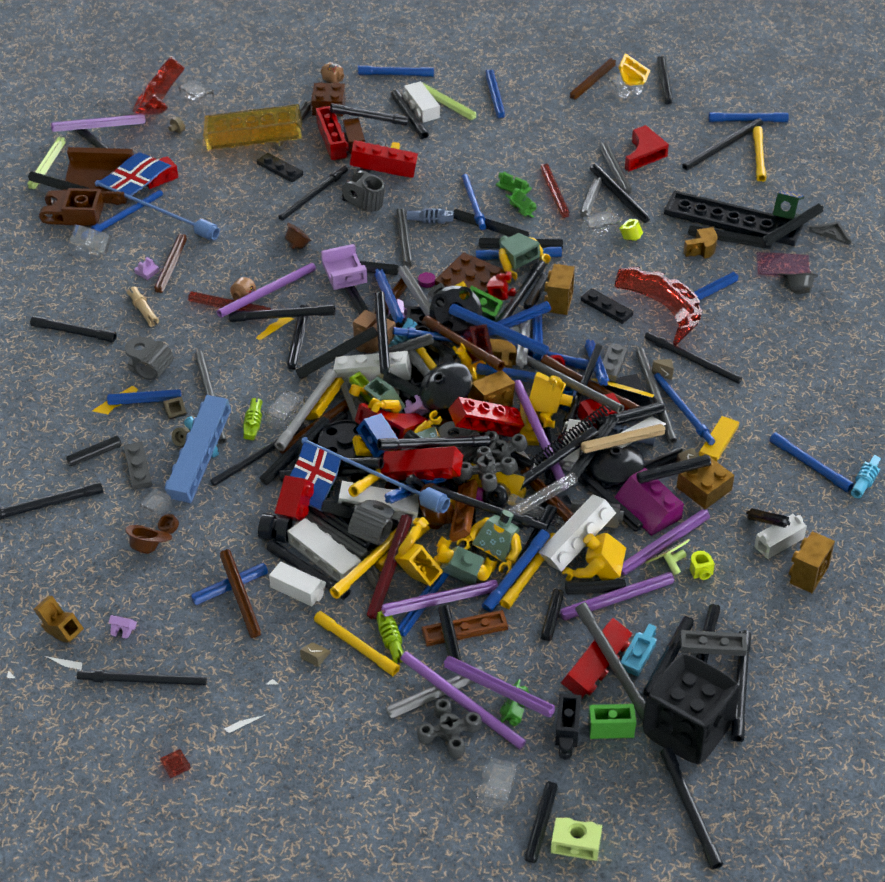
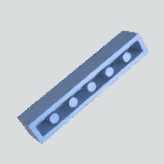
(198, 448)

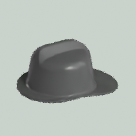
(801, 282)

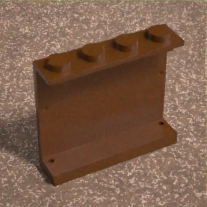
(94, 164)

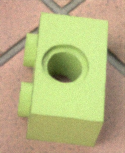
(585, 847)

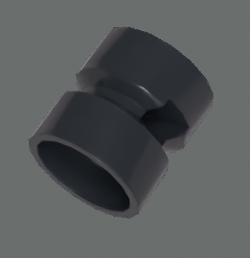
(269, 523)

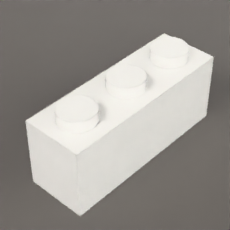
(421, 102)

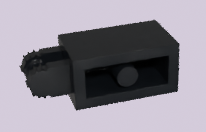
(567, 724)

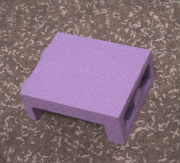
(343, 267)

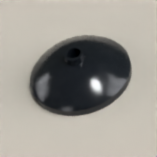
(445, 385)
(616, 464)

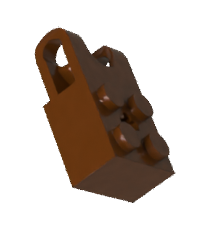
(73, 207)

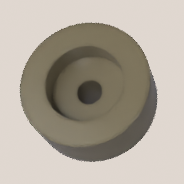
(176, 125)
(179, 436)

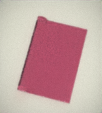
(782, 263)

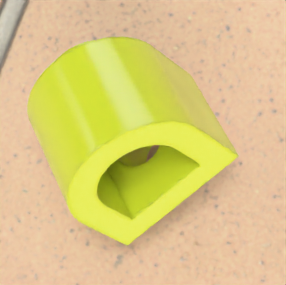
(631, 230)
(701, 565)

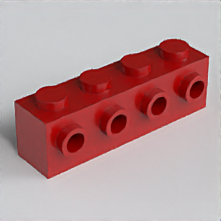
(331, 133)
(383, 159)
(486, 416)
(423, 463)
(593, 663)

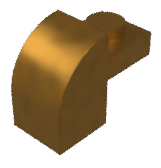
(703, 244)
(505, 351)
(56, 622)

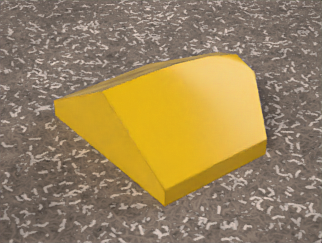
(632, 71)

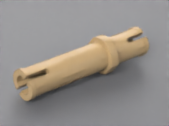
(141, 303)

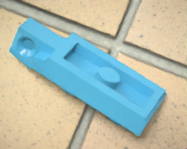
(639, 651)

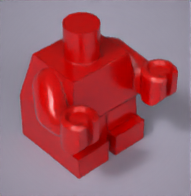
(498, 286)

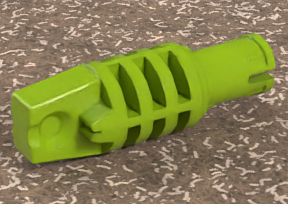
(252, 420)
(390, 635)

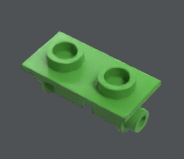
(507, 183)
(525, 206)
(511, 711)

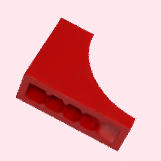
(649, 148)
(399, 422)

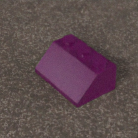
(650, 503)

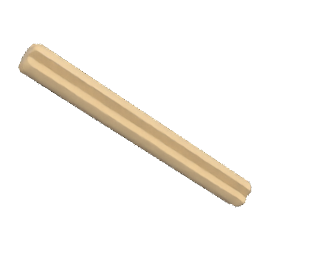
(622, 438)

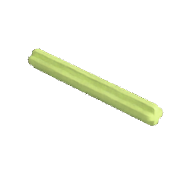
(450, 103)
(48, 160)

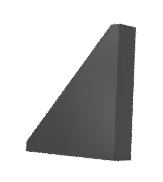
(832, 230)

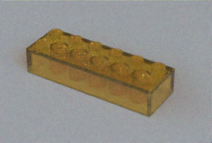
(252, 127)

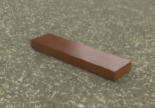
(463, 513)
(467, 627)

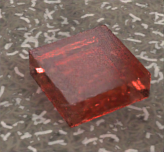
(175, 763)

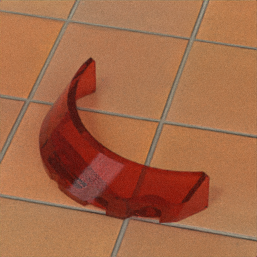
(151, 98)
(669, 292)

